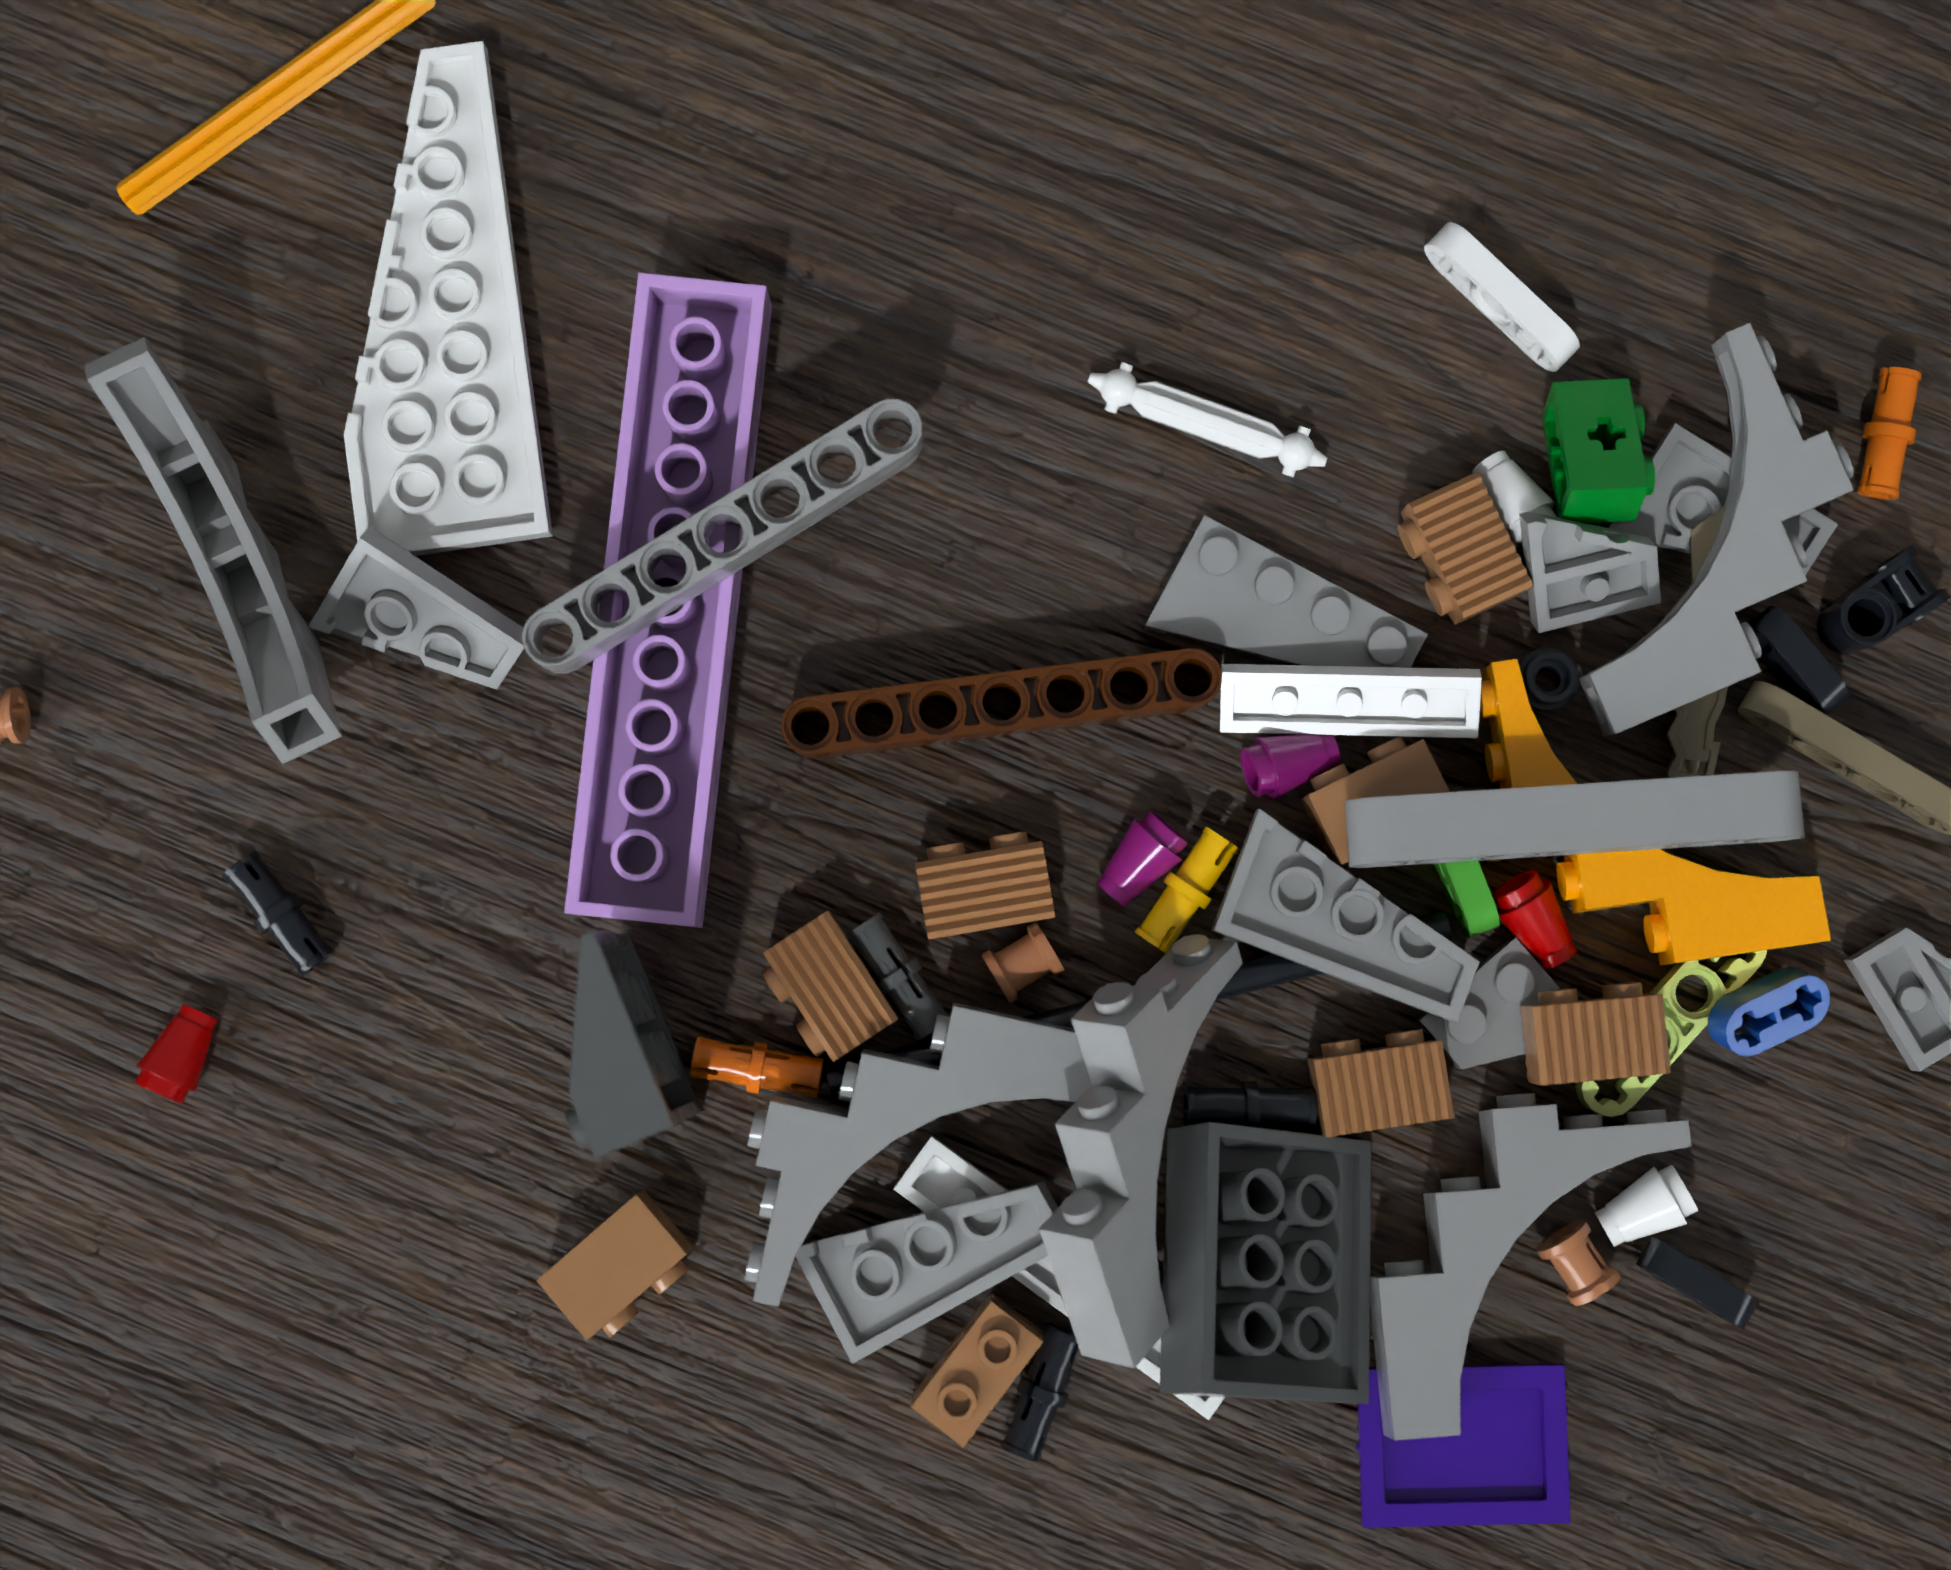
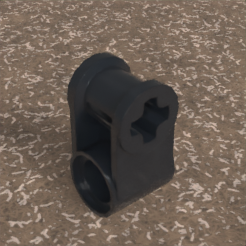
(1887, 599)

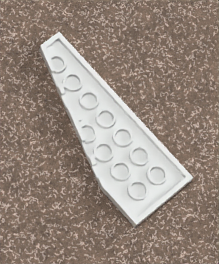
(444, 390)

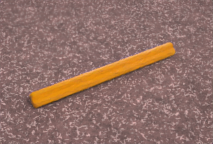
(267, 101)

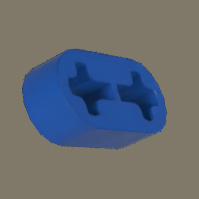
(1766, 1003)

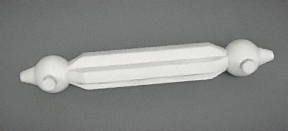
(1207, 419)

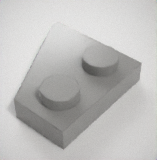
(1585, 571)

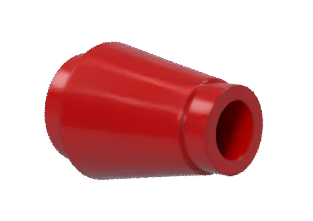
(1535, 917)
(177, 1055)

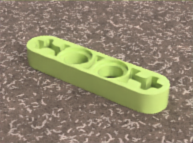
(1681, 1025)

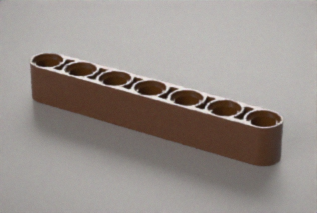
(1028, 685)

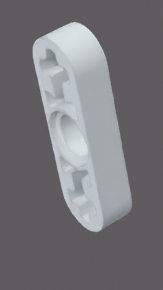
(1502, 297)

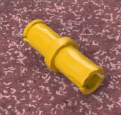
(1187, 890)

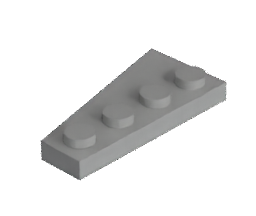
(1270, 607)
(1321, 916)
(917, 1267)

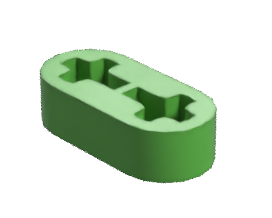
(1468, 896)

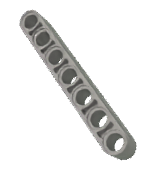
(691, 537)
(1574, 819)

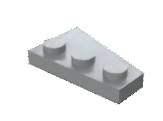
(1693, 485)
(414, 608)

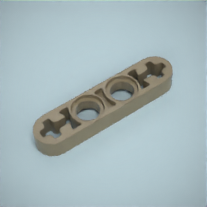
(1848, 755)

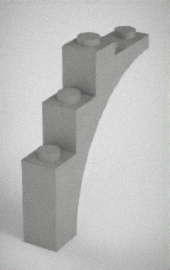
(234, 559)
(1751, 559)
(1113, 1142)
(819, 1147)
(1426, 1316)

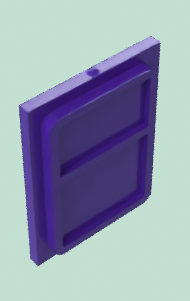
(1497, 1472)

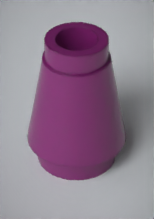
(1286, 761)
(1142, 857)

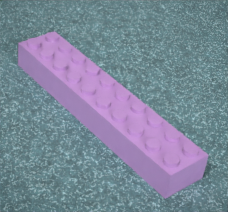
(666, 690)

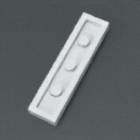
(1350, 700)

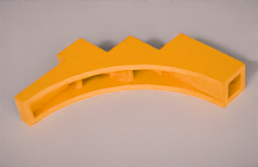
(1692, 907)

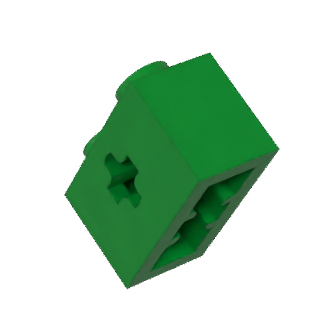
(1596, 450)

